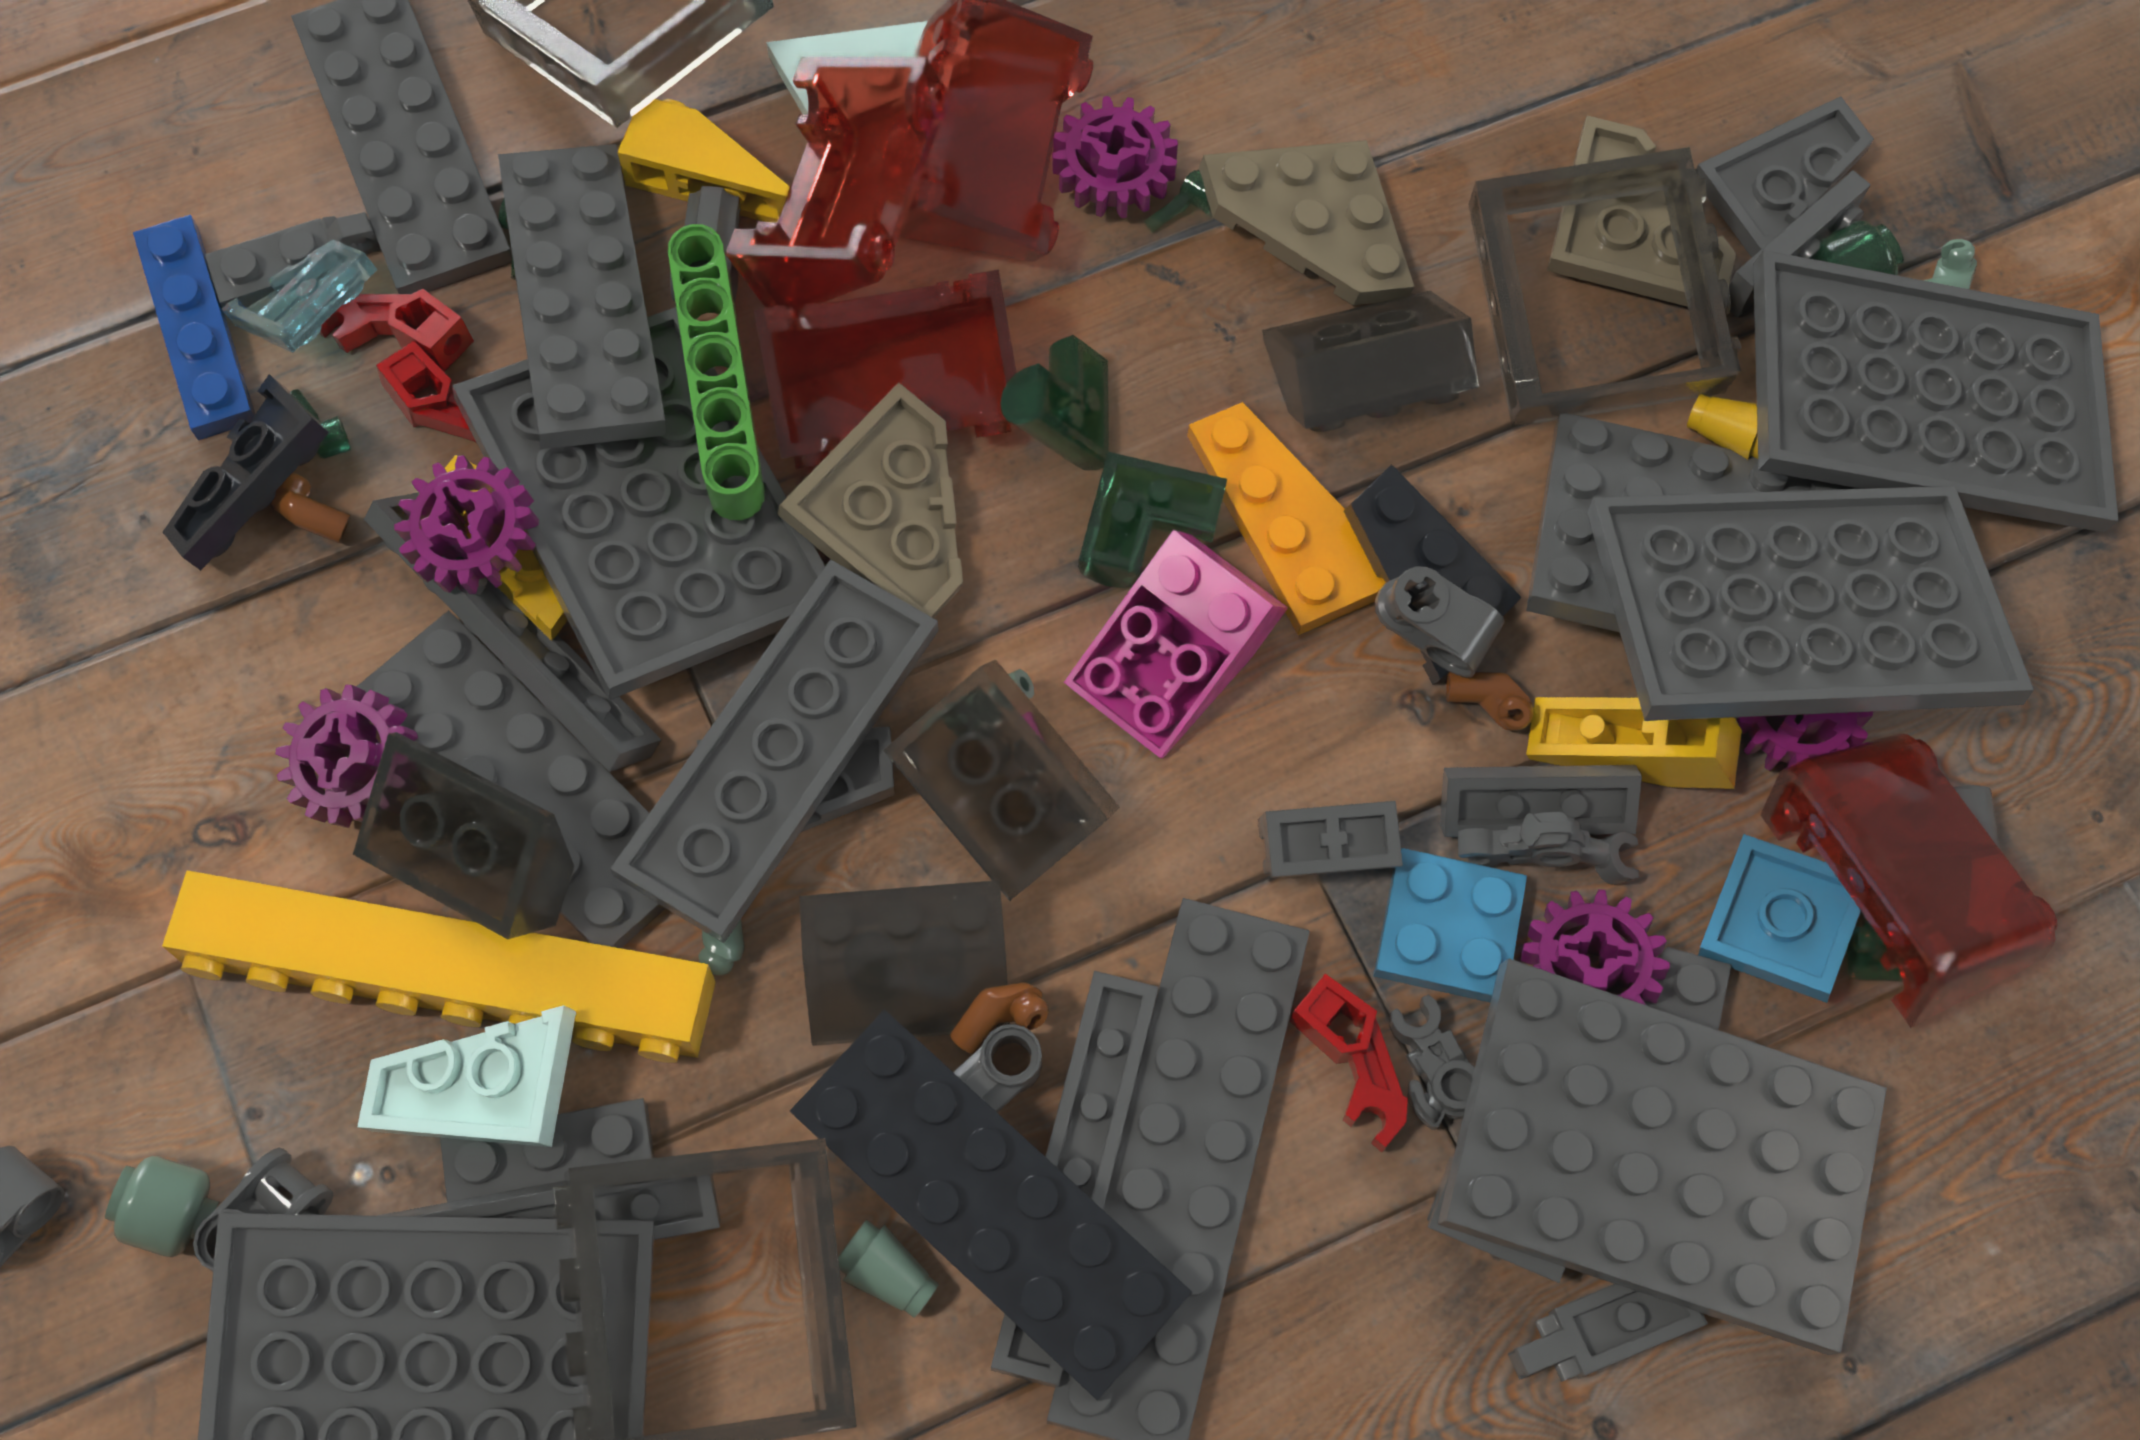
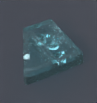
(304, 296)

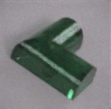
(1065, 404)
(1133, 501)

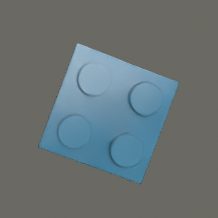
(1782, 919)
(1449, 924)

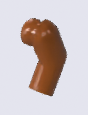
(308, 514)
(1495, 694)
(998, 1005)

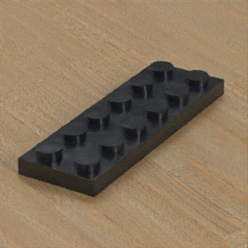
(991, 1204)

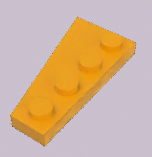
(1286, 520)

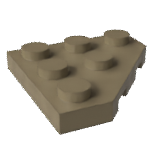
(1314, 212)
(1625, 238)
(887, 504)

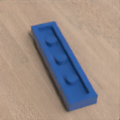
(194, 327)

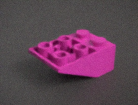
(1174, 642)

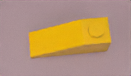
(680, 150)
(1615, 733)

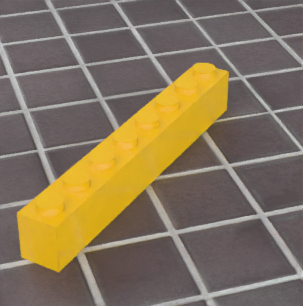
(437, 965)

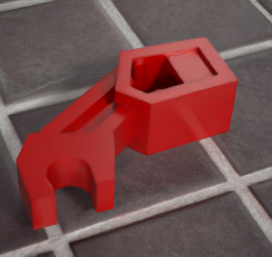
(408, 317)
(409, 373)
(1375, 1079)

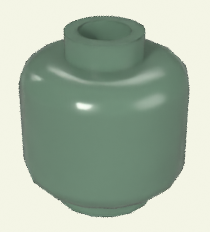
(159, 1205)

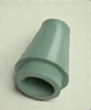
(886, 1269)

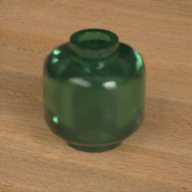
(1862, 247)

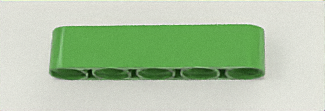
(720, 396)

